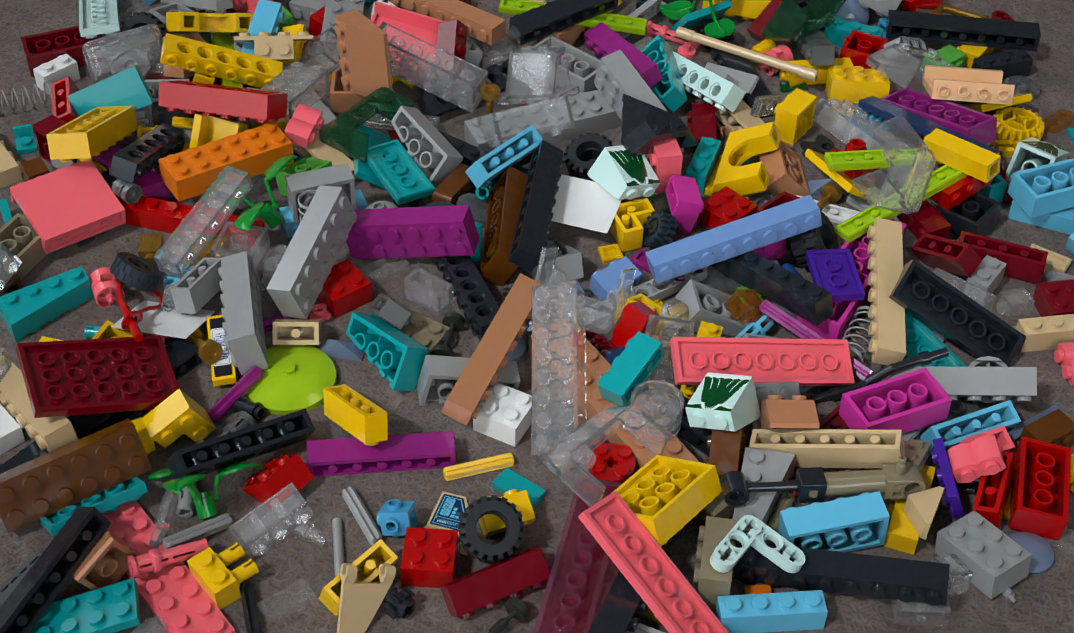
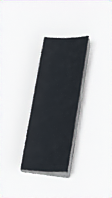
(955, 314)

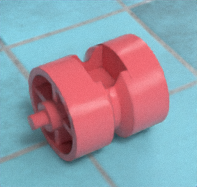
(780, 52)
(104, 287)

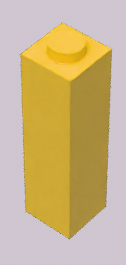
(821, 79)
(963, 155)

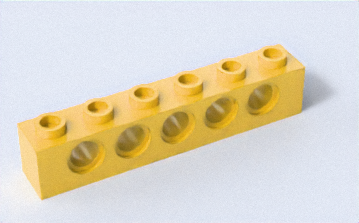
(218, 61)

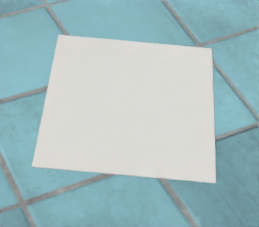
(584, 204)
(168, 323)

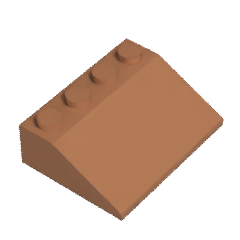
(362, 53)

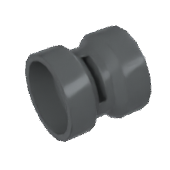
(127, 191)

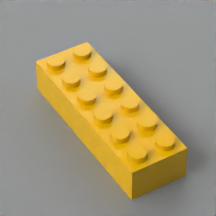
(92, 133)

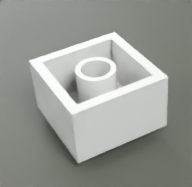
(504, 414)

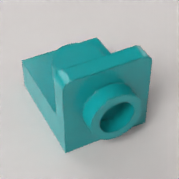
(25, 139)

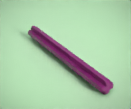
(805, 332)

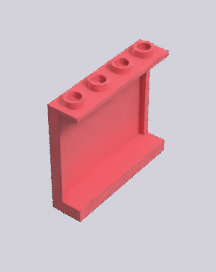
(407, 21)
(68, 205)

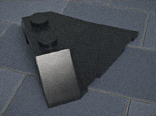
(646, 123)

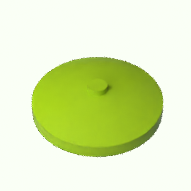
(293, 379)

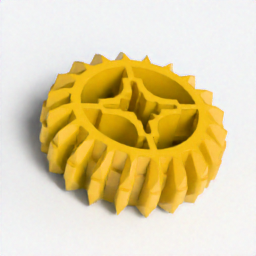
(1018, 124)

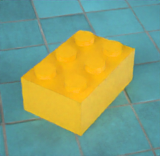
(855, 83)

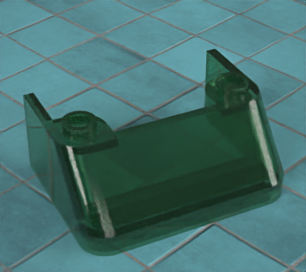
(792, 23)
(343, 132)

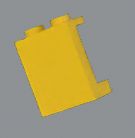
(213, 128)

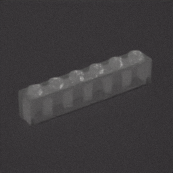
(203, 222)

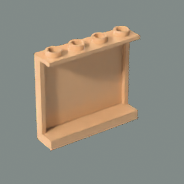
(967, 84)

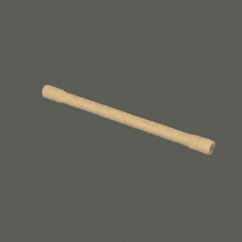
(801, 71)

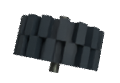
(659, 229)

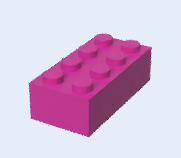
(896, 403)

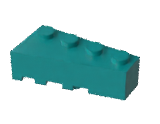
(670, 88)
(43, 302)
(392, 351)

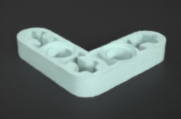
(755, 538)

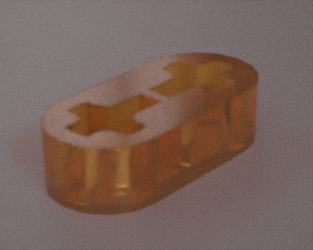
(1067, 118)

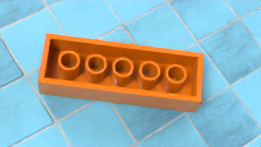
(251, 151)

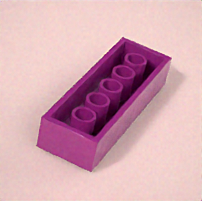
(948, 114)
(413, 232)

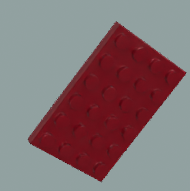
(96, 375)

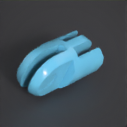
(755, 328)

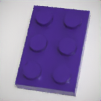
(836, 273)
(944, 473)

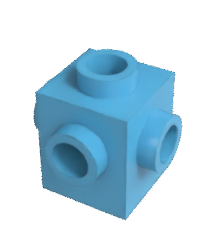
(396, 517)

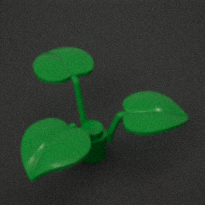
(716, 29)
(266, 211)
(203, 500)

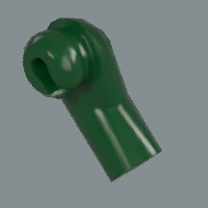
(785, 86)

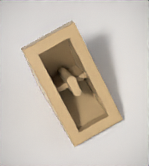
(921, 509)

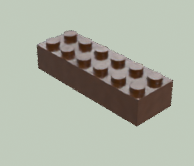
(500, 225)
(71, 474)

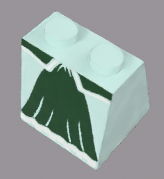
(1034, 153)
(624, 175)
(723, 402)

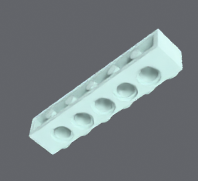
(708, 84)

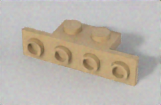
(274, 47)

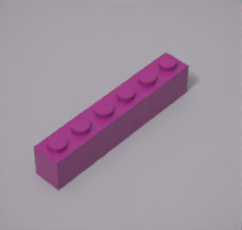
(605, 41)
(397, 453)

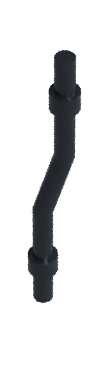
(923, 359)

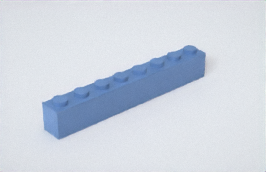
(733, 239)

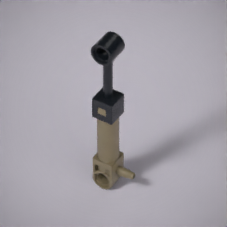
(814, 485)

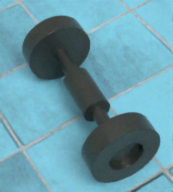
(455, 323)
(516, 610)

